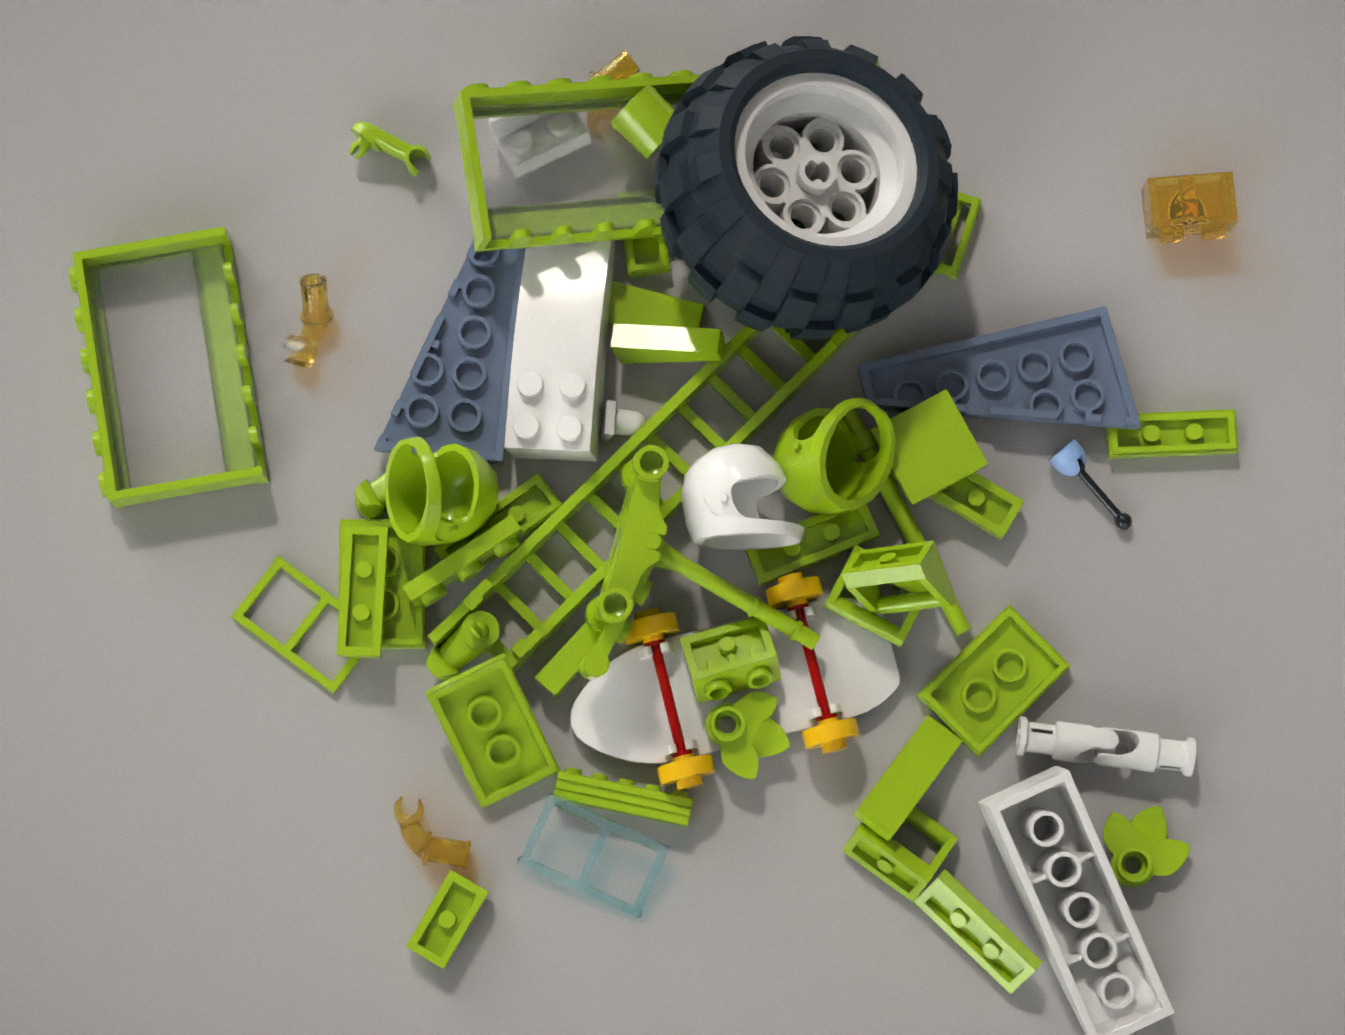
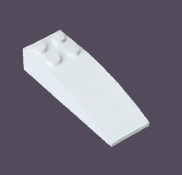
(560, 352)
(1075, 904)

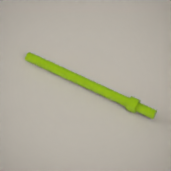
(866, 447)

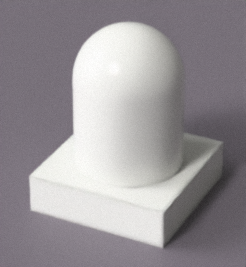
(619, 421)

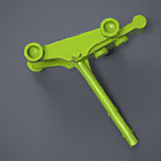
(638, 549)

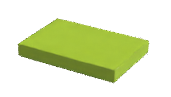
(402, 621)
(993, 680)
(492, 730)

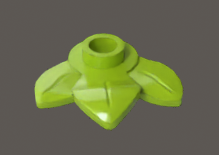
(753, 734)
(1146, 842)

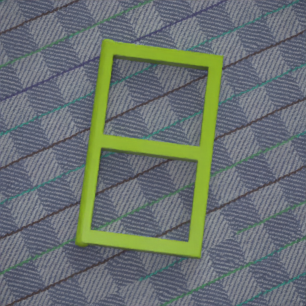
(286, 650)

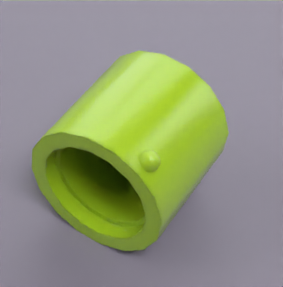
(644, 121)

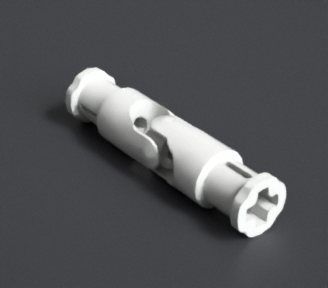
(1097, 745)

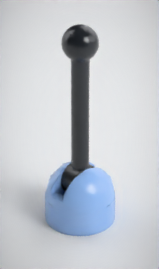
(1072, 462)

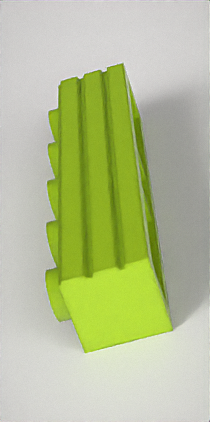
(624, 797)

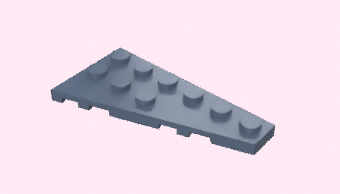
(464, 366)
(1032, 373)

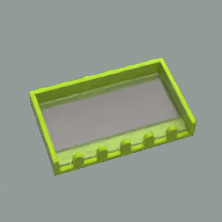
(553, 167)
(168, 367)

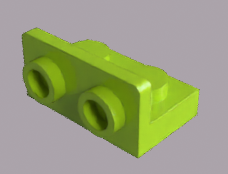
(731, 659)

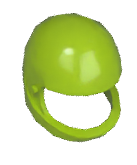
(822, 459)
(438, 494)

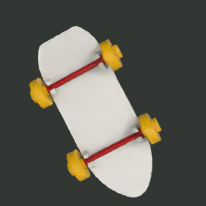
(650, 709)

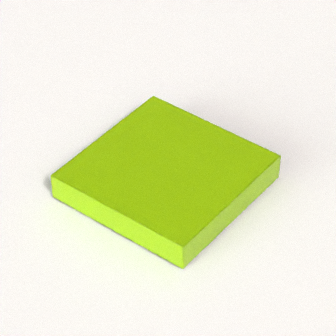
(932, 448)

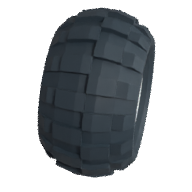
(868, 158)

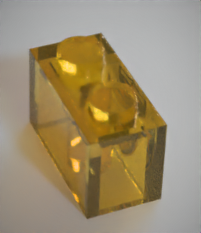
(1189, 206)

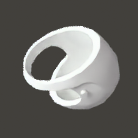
(724, 496)

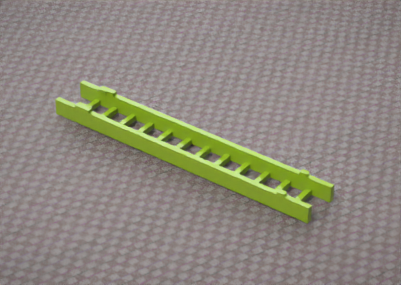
(588, 491)

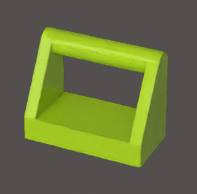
(899, 564)
(869, 620)
(894, 862)

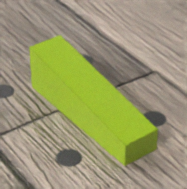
(666, 344)
(564, 665)

